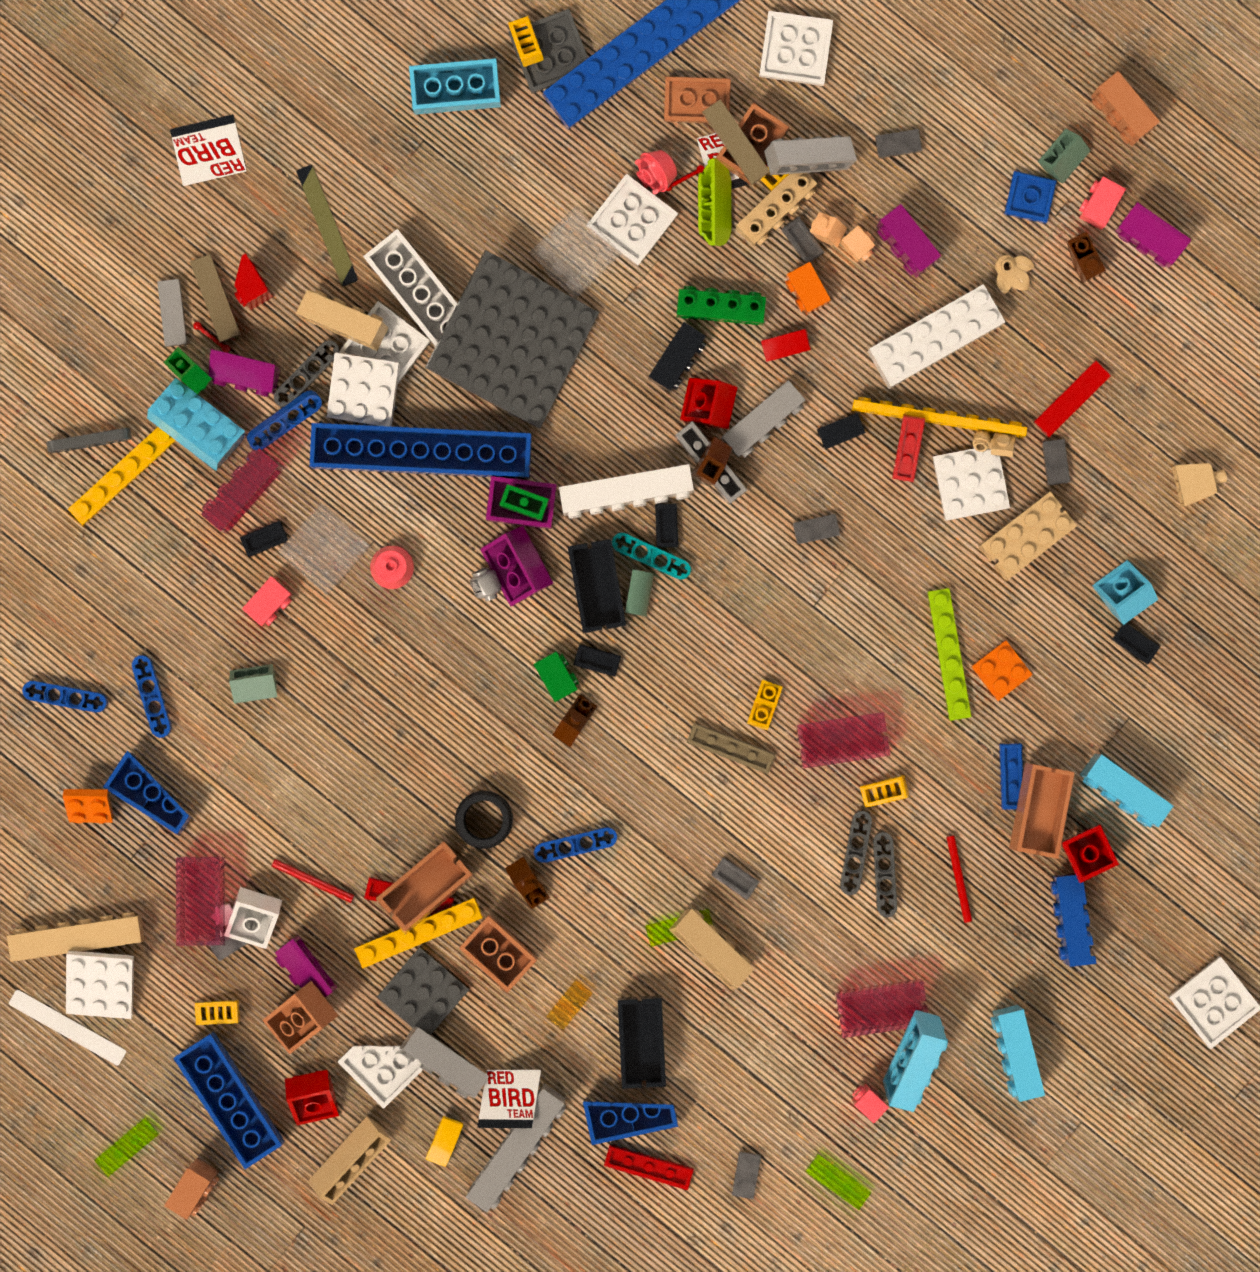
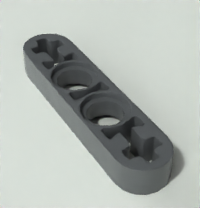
(303, 370)
(89, 440)
(859, 853)
(884, 874)

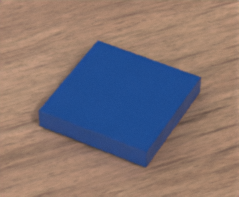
(1030, 197)

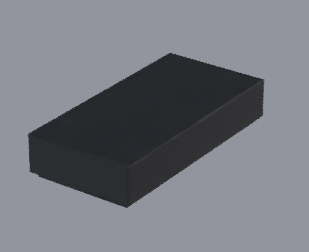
(841, 431)
(666, 525)
(264, 539)
(1135, 643)
(597, 660)

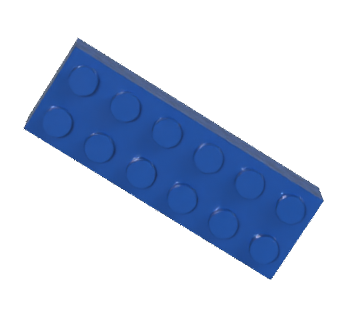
(229, 1100)

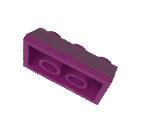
(1152, 235)
(243, 373)
(517, 565)
(303, 966)

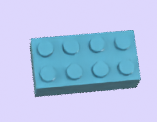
(455, 86)
(195, 424)
(1126, 790)
(1018, 1053)
(915, 1061)

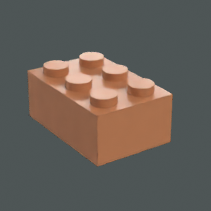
(1124, 109)
(760, 130)
(498, 953)
(300, 1017)
(193, 1189)

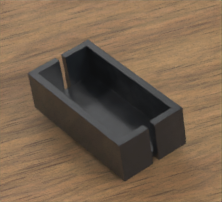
(596, 586)
(641, 1042)

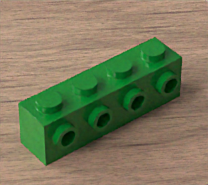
(721, 307)

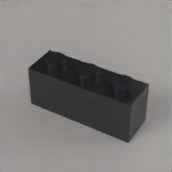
(677, 358)

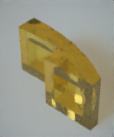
(569, 1005)

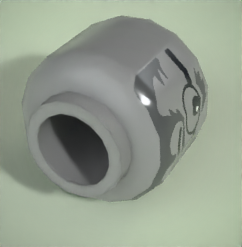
(485, 584)

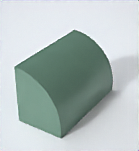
(1064, 155)
(639, 593)
(253, 683)

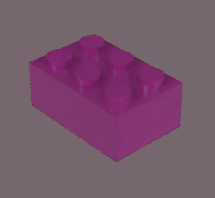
(907, 241)
(498, 514)

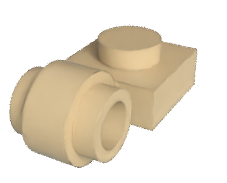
(1000, 443)

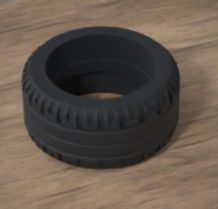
(467, 836)

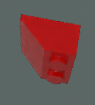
(250, 285)
(708, 403)
(1089, 853)
(311, 1097)

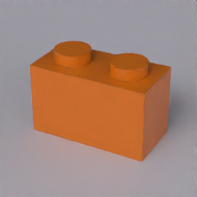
(807, 288)

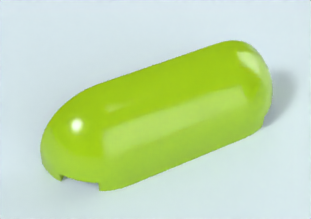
(714, 203)

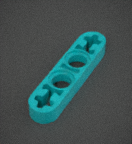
(649, 560)

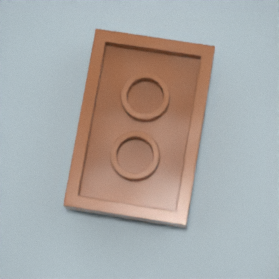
(690, 96)

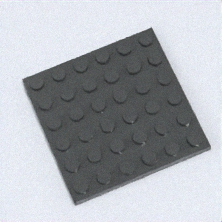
(512, 339)

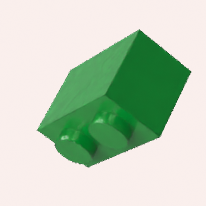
(187, 370)
(524, 502)
(556, 677)

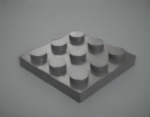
(560, 49)
(423, 992)

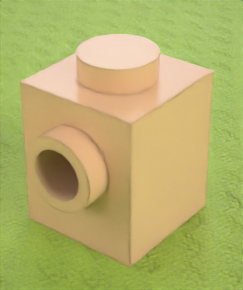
(828, 229)
(859, 244)

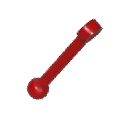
(700, 168)
(225, 348)

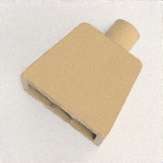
(1196, 482)

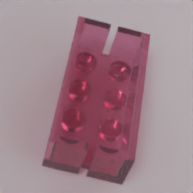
(242, 491)
(842, 740)
(200, 901)
(879, 1007)

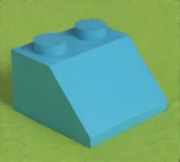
(1125, 592)

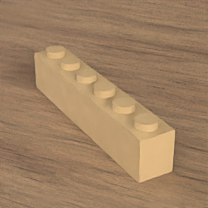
(77, 937)

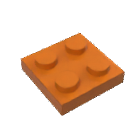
(1001, 670)
(88, 805)

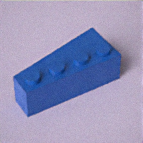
(140, 790)
(1072, 920)
(622, 1120)

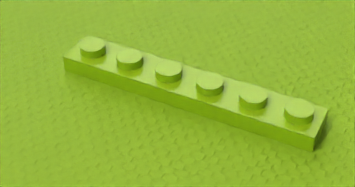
(949, 654)

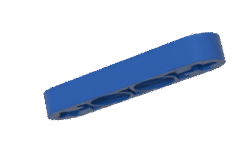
(282, 417)
(65, 694)
(155, 695)
(576, 848)

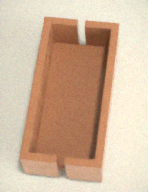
(1041, 810)
(424, 887)

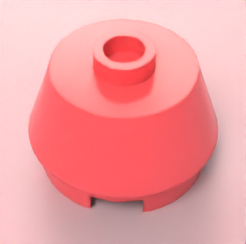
(656, 170)
(392, 567)

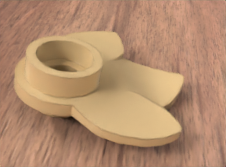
(1015, 276)

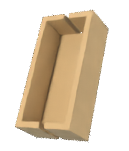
(1027, 536)

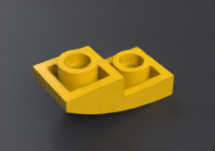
(764, 705)
(444, 1141)

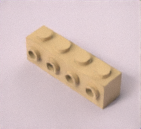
(775, 207)
(342, 320)
(711, 948)
(352, 1156)

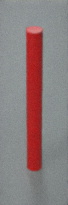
(958, 875)
(312, 880)

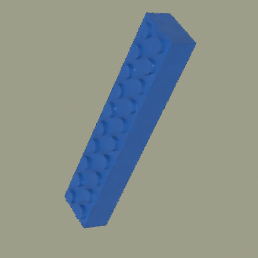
(631, 56)
(420, 450)

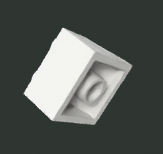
(253, 917)

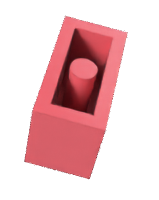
(1101, 203)
(268, 602)
(869, 1102)

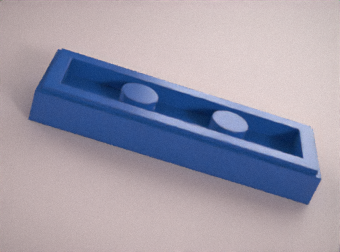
(1010, 774)

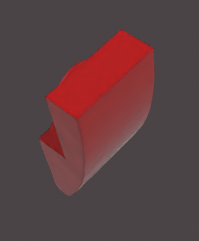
(786, 345)

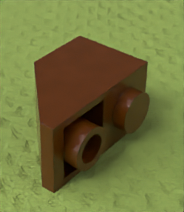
(1085, 257)
(712, 461)
(574, 720)
(527, 882)

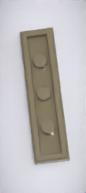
(735, 142)
(215, 298)
(731, 748)

